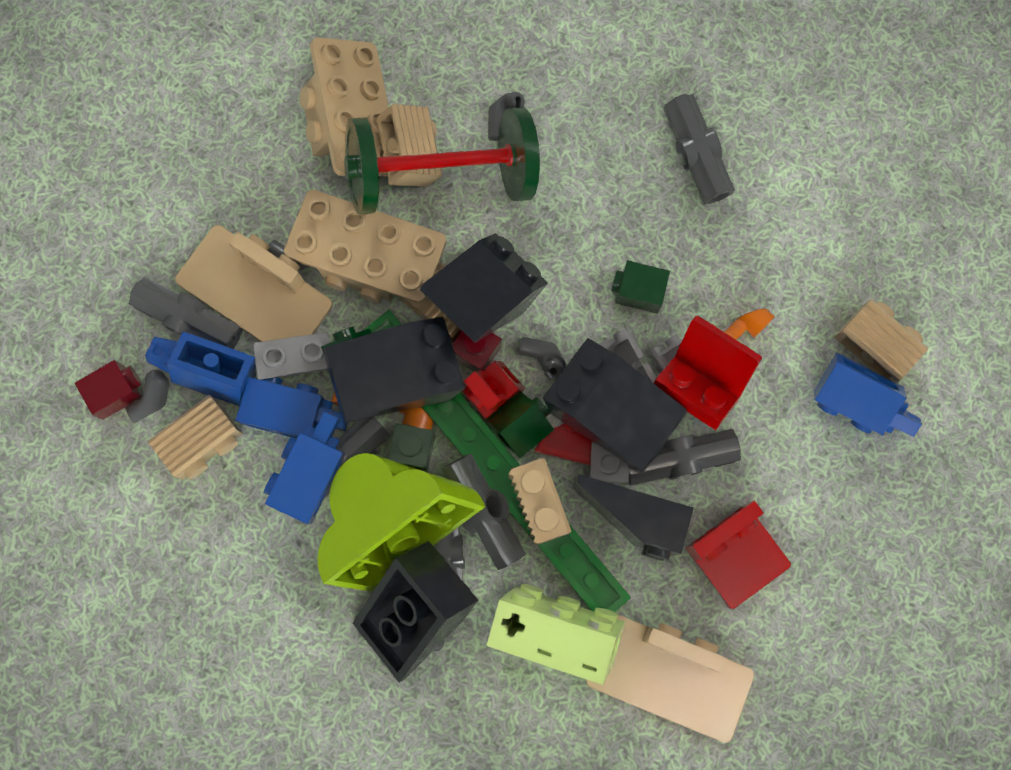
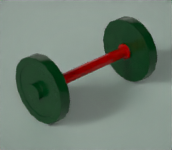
(516, 155)

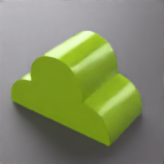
(383, 513)

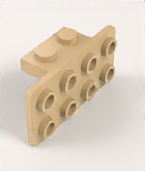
(344, 87)
(364, 251)
(253, 286)
(678, 679)

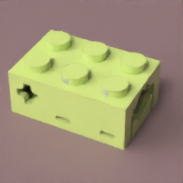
(557, 633)

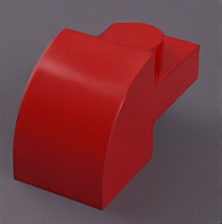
(491, 388)

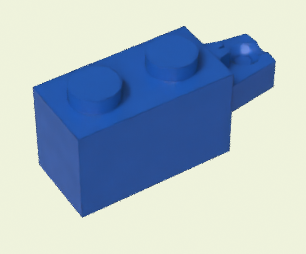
(203, 366)
(865, 398)
(281, 408)
(307, 471)

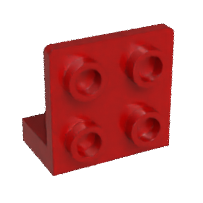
(708, 372)
(739, 555)

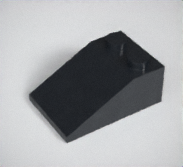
(485, 287)
(394, 369)
(613, 405)
(643, 519)
(414, 609)

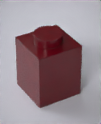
(476, 355)
(109, 389)

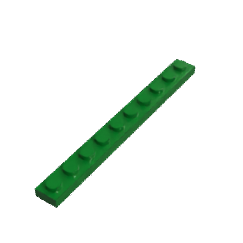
(567, 553)

